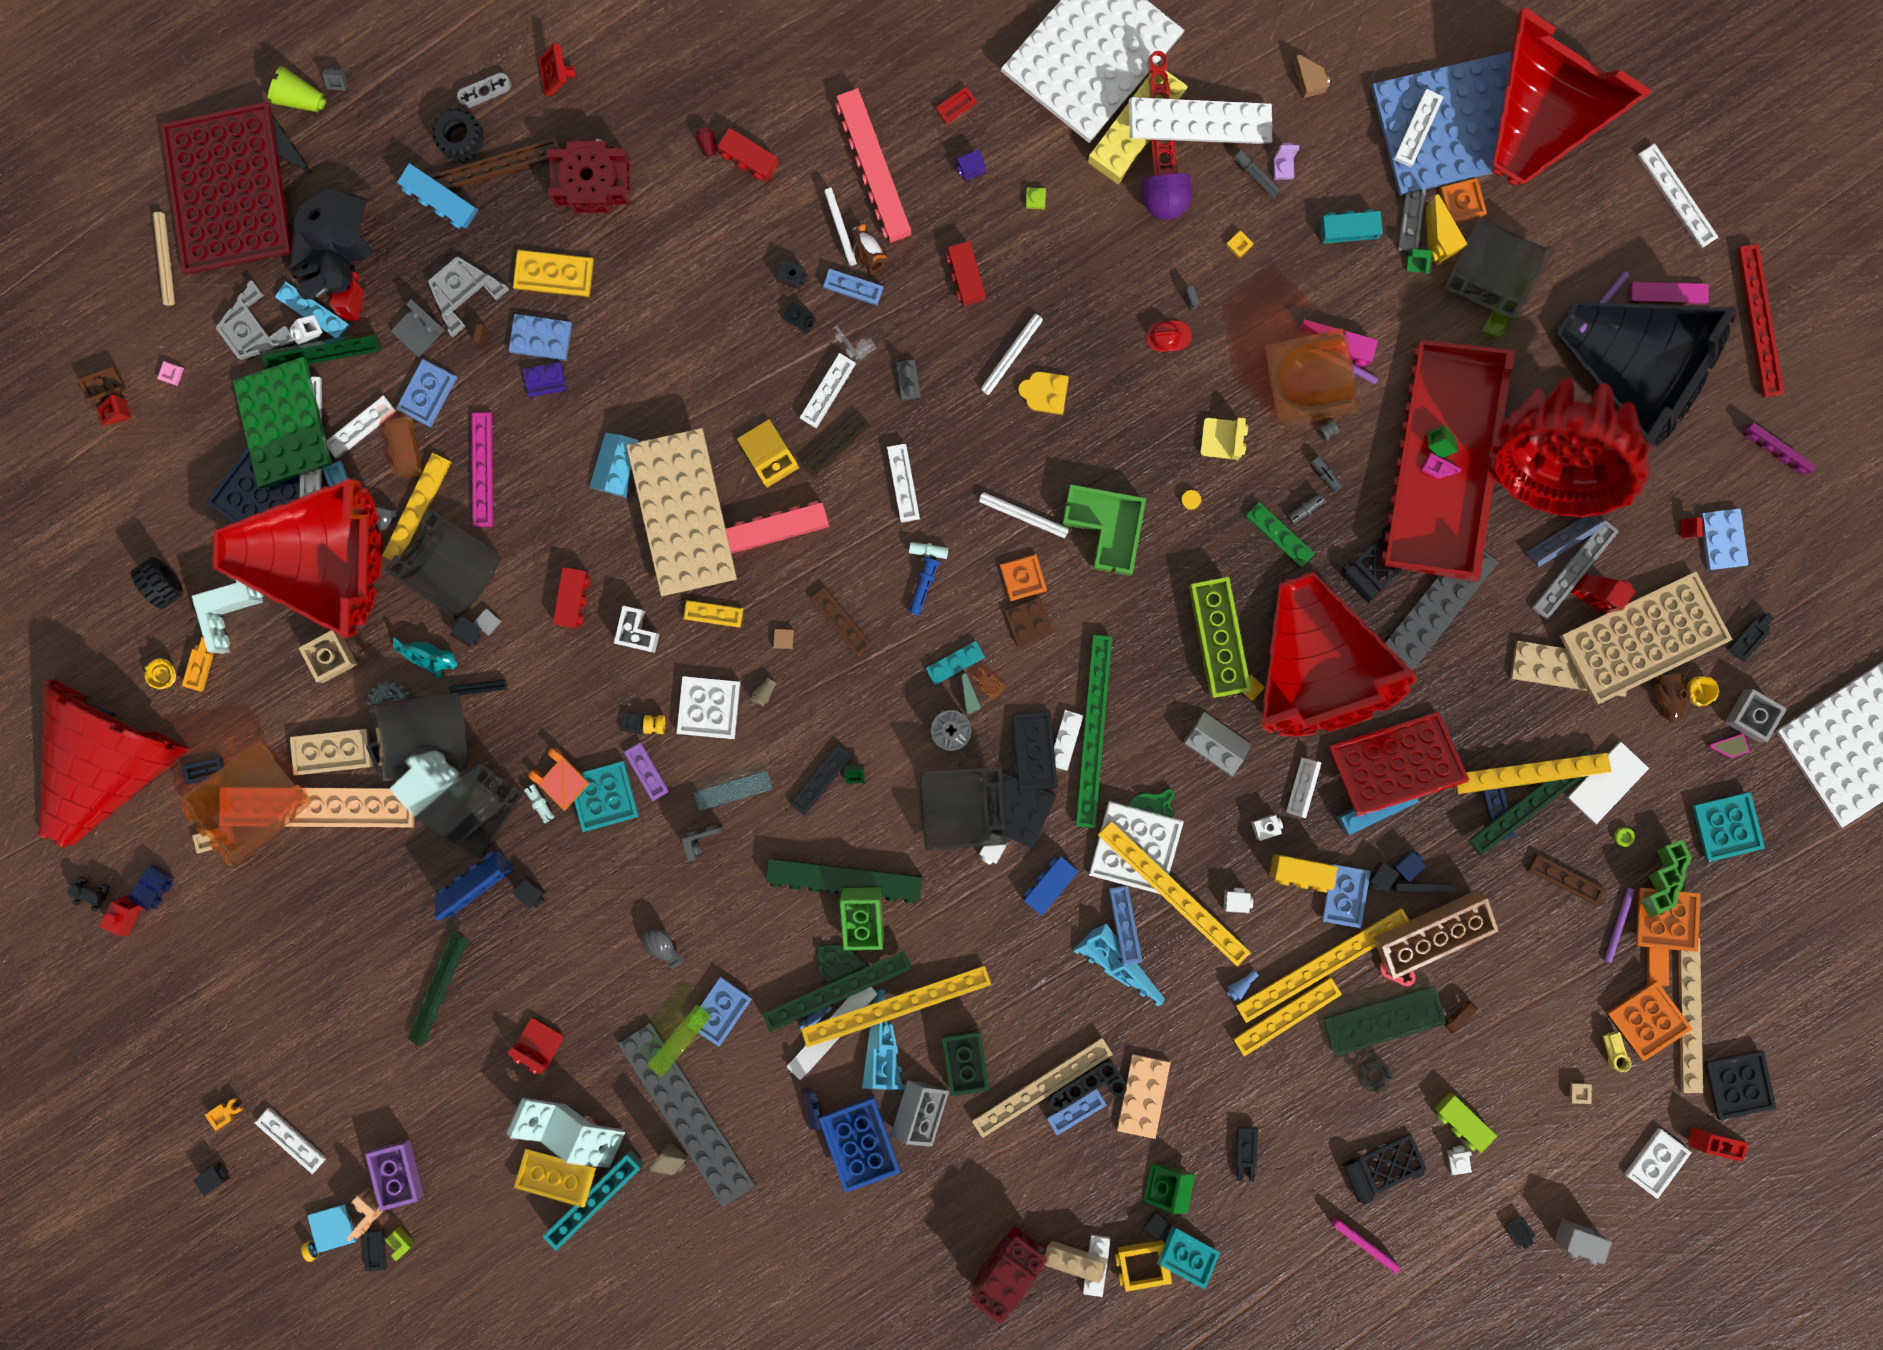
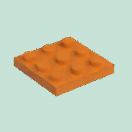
(1671, 929)
(1649, 1020)

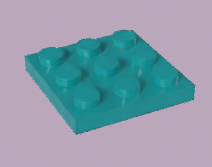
(606, 798)
(1728, 826)

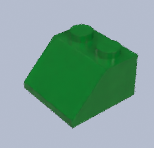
(1169, 1188)

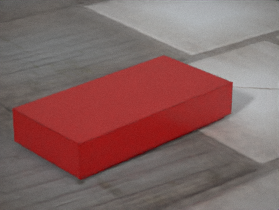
(956, 105)

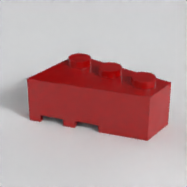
(1603, 593)

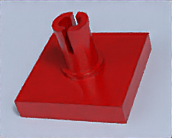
(553, 70)

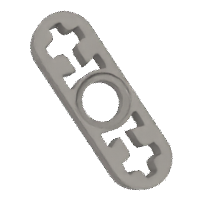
(485, 82)

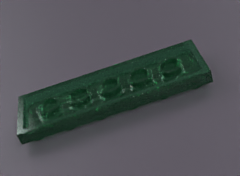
(1384, 1021)

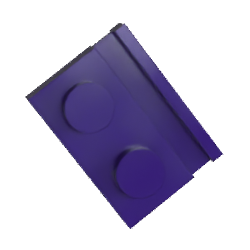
(544, 379)

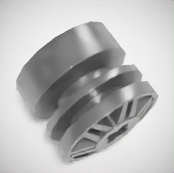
(942, 723)

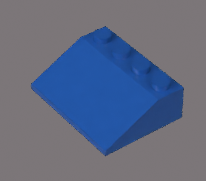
(471, 885)
(860, 1144)

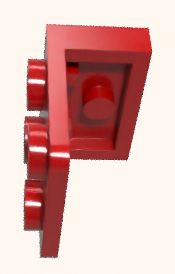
(536, 1046)

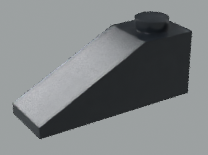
(287, 150)

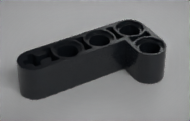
(1085, 1089)

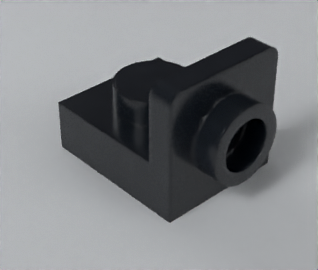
(1521, 1232)

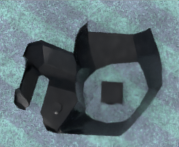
(327, 240)

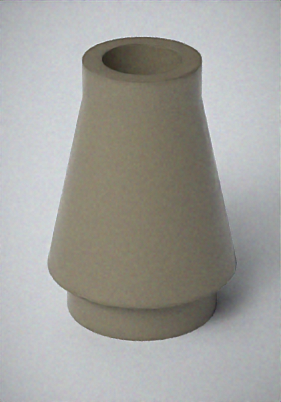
(763, 692)

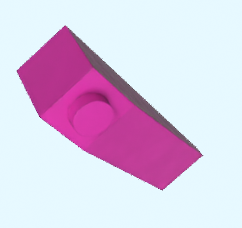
(1361, 347)

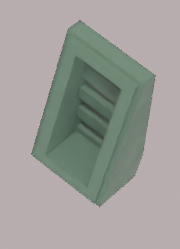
(970, 698)

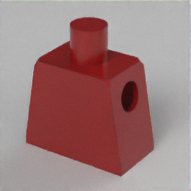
(349, 303)
(119, 917)

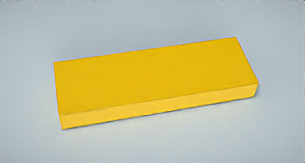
(713, 613)

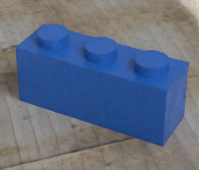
(1049, 885)

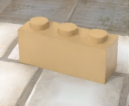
(1075, 1261)

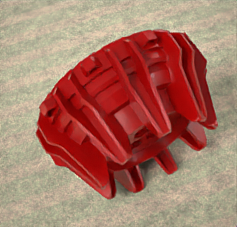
(1571, 453)

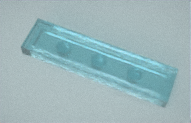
(733, 790)

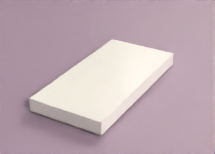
(1600, 792)

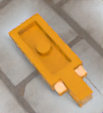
(198, 667)

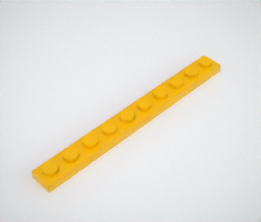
(1174, 893)
(1318, 967)
(895, 1007)

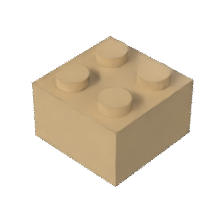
(327, 656)

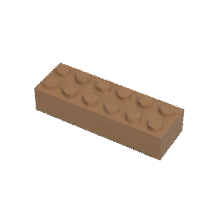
(1435, 934)

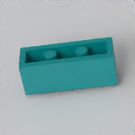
(1351, 226)

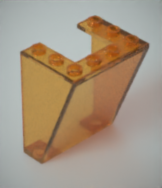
(244, 804)

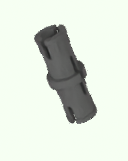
(1335, 484)
(1306, 508)

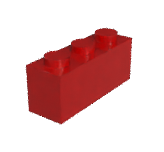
(747, 155)
(965, 273)
(571, 598)

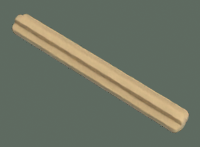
(163, 259)

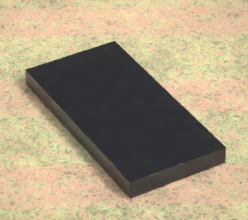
(1034, 751)

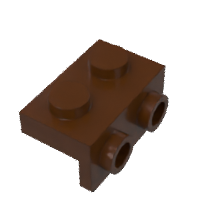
(101, 384)

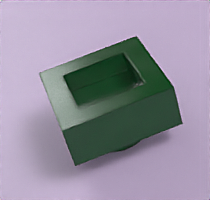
(854, 774)

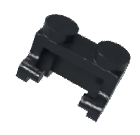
(91, 896)

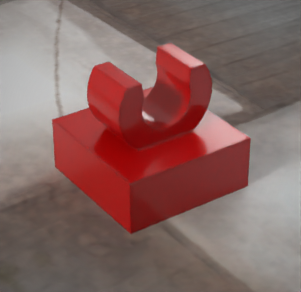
(1691, 527)

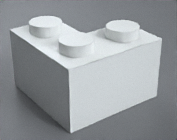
(630, 632)

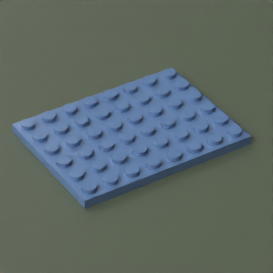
(1463, 129)

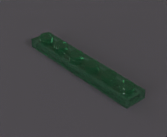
(437, 988)

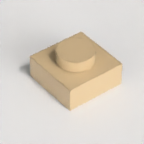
(1580, 1093)

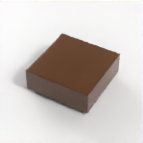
(479, 335)

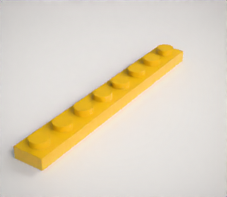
(1535, 773)

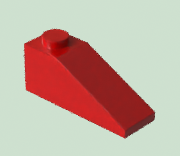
(1717, 1144)

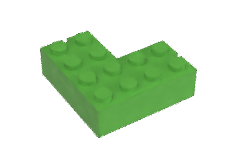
(1115, 518)

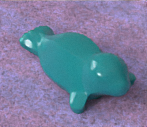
(426, 656)

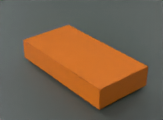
(1658, 966)

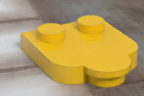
(1045, 392)

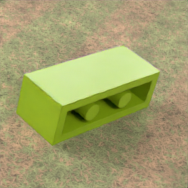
(1464, 1123)

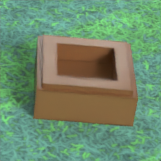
(783, 639)

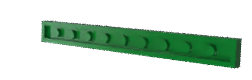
(1093, 731)

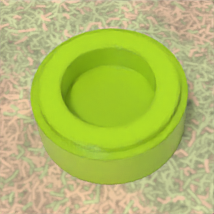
(1624, 837)

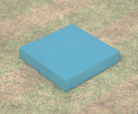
(331, 1227)

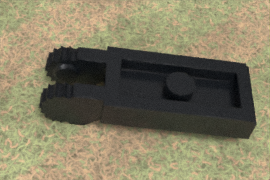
(1246, 1151)

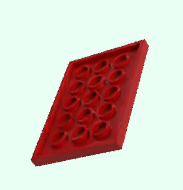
(1398, 764)

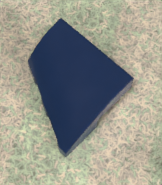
(812, 1109)

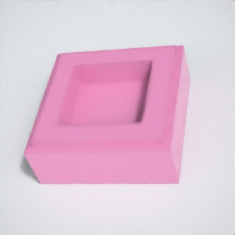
(170, 373)

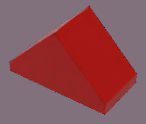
(113, 410)

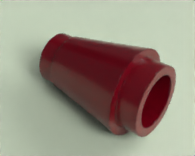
(706, 141)

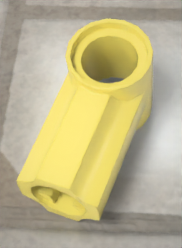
(1615, 1050)

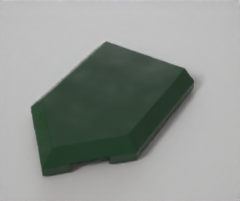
(837, 963)

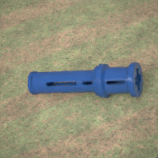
(925, 580)

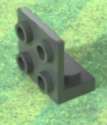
(417, 329)
(692, 847)

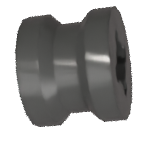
(1327, 429)

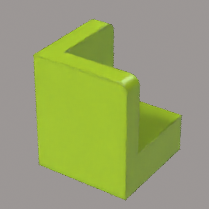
(400, 1242)

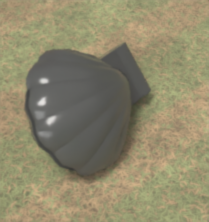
(660, 946)

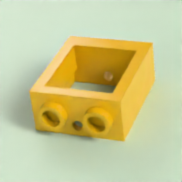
(1141, 1249)

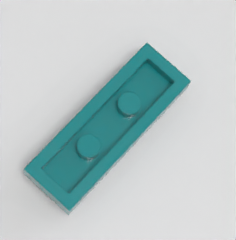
(955, 663)

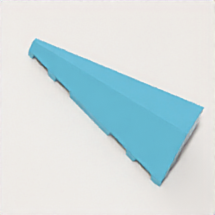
(1103, 948)
(881, 1060)

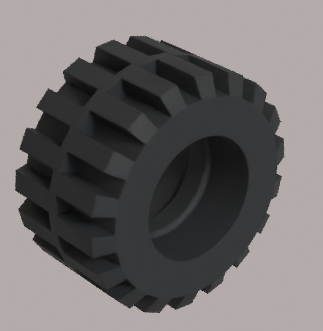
(451, 121)
(157, 582)

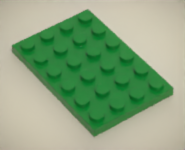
(282, 422)

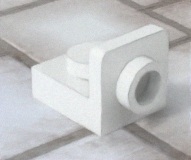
(1459, 1160)

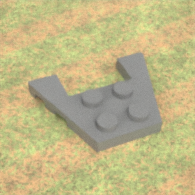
(457, 284)
(243, 330)

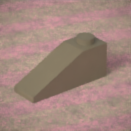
(670, 1160)

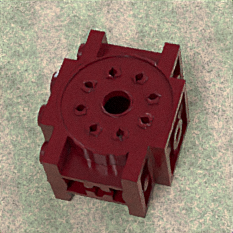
(589, 167)
(1007, 1274)

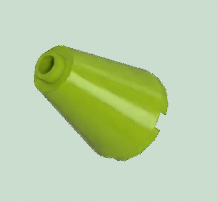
(294, 92)

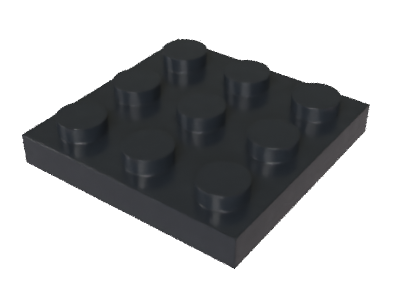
(1024, 811)
(1740, 1085)

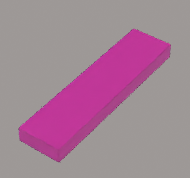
(1669, 293)
(1366, 1245)

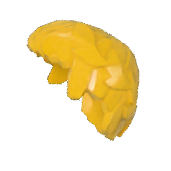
(160, 673)
(1702, 690)

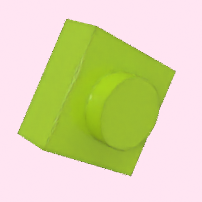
(1035, 198)

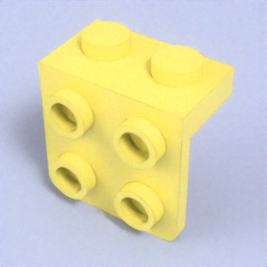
(1224, 438)

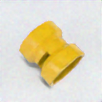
(654, 724)

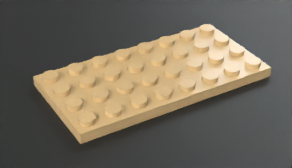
(681, 512)
(1646, 638)

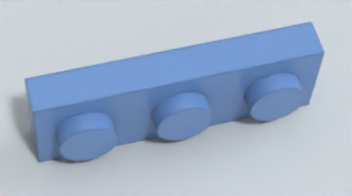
(853, 287)
(1076, 1112)

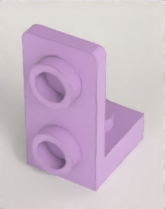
(1284, 161)

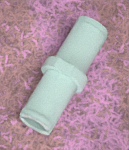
(928, 550)
(539, 803)

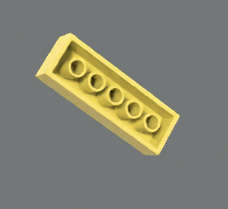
(1116, 150)

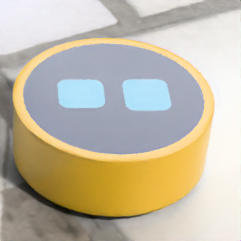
(309, 1251)

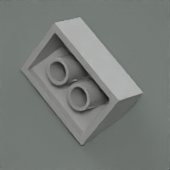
(1217, 744)
(919, 1113)

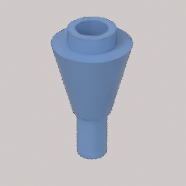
(1239, 988)

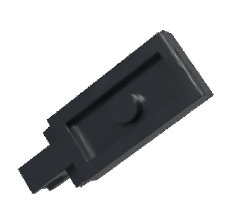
(1751, 637)

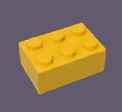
(1303, 873)

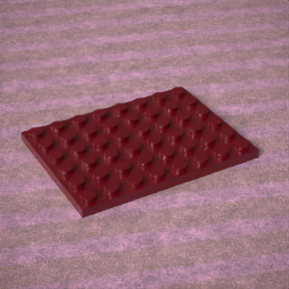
(226, 188)

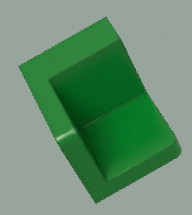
(1418, 260)
(1442, 441)

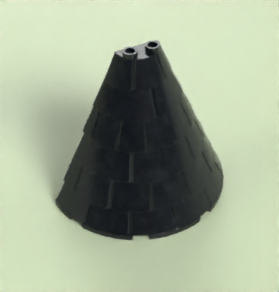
(1649, 355)

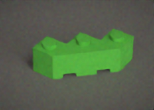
(1668, 880)

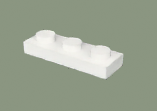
(1066, 739)
(1303, 787)
(1099, 1246)

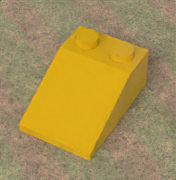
(1442, 232)

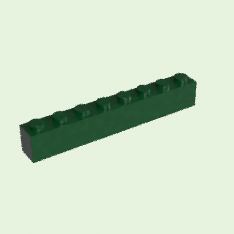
(834, 878)

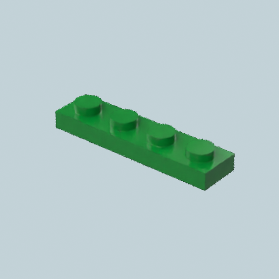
(1280, 534)

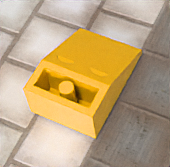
(768, 453)

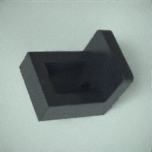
(799, 318)

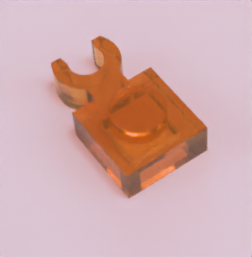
(991, 686)

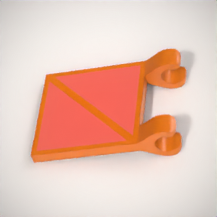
(562, 782)

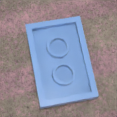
(1724, 539)

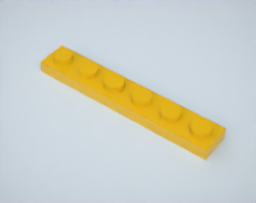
(417, 505)
(1287, 1016)

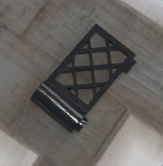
(1361, 578)
(1363, 1182)

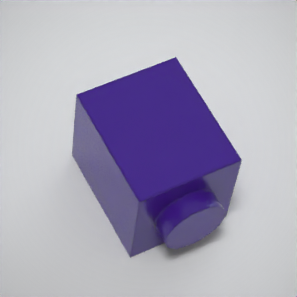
(970, 165)

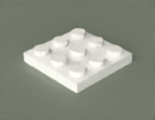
(708, 707)

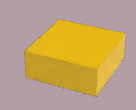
(1239, 244)

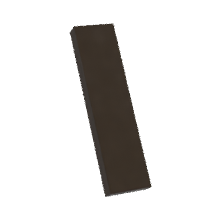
(835, 444)

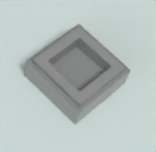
(487, 621)

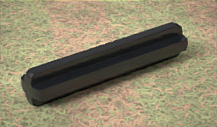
(480, 687)

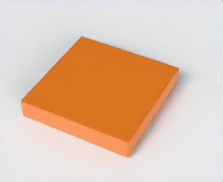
(1463, 200)
(1023, 577)

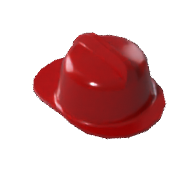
(1168, 336)

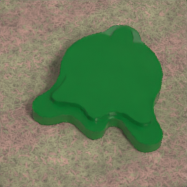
(1154, 803)

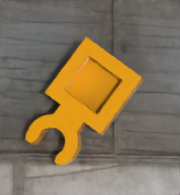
(222, 1115)

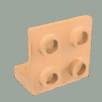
(367, 1204)

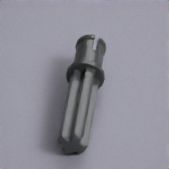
(1251, 167)

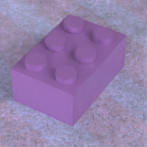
(394, 1175)

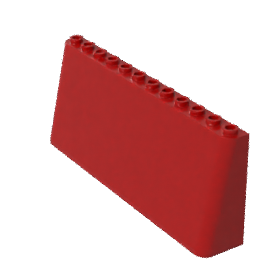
(1444, 521)

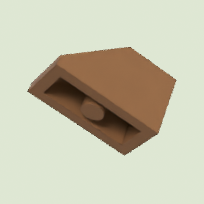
(1311, 77)

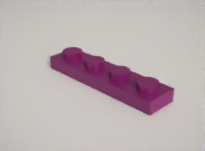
(1782, 451)

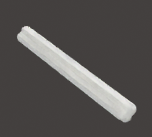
(1011, 354)
(1024, 515)

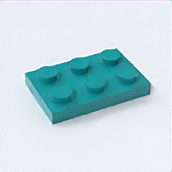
(1188, 1258)

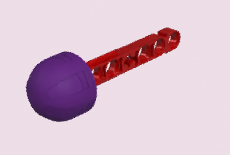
(1166, 193)

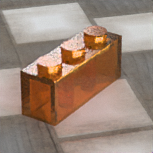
(403, 447)

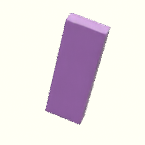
(646, 771)

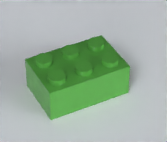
(862, 918)

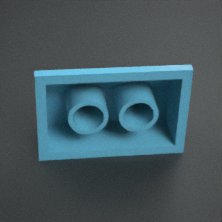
(613, 467)

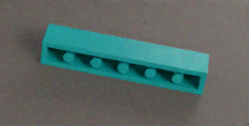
(597, 1197)

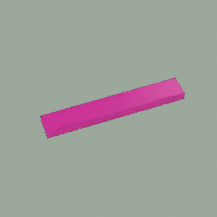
(482, 469)

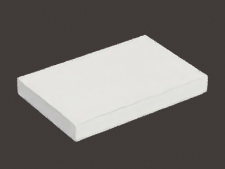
(1658, 1163)

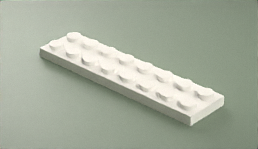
(1200, 120)

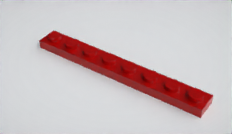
(1760, 321)

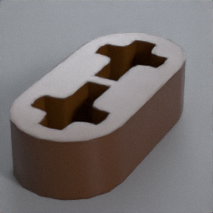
(1461, 1016)

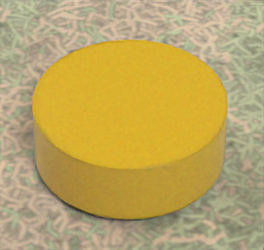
(1191, 499)

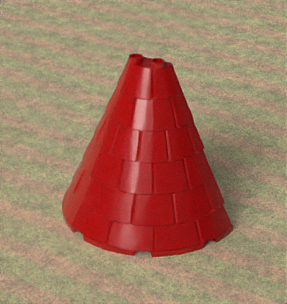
(1553, 101)
(310, 555)
(1326, 664)
(91, 764)

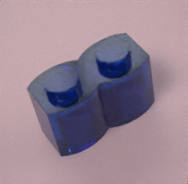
(151, 888)

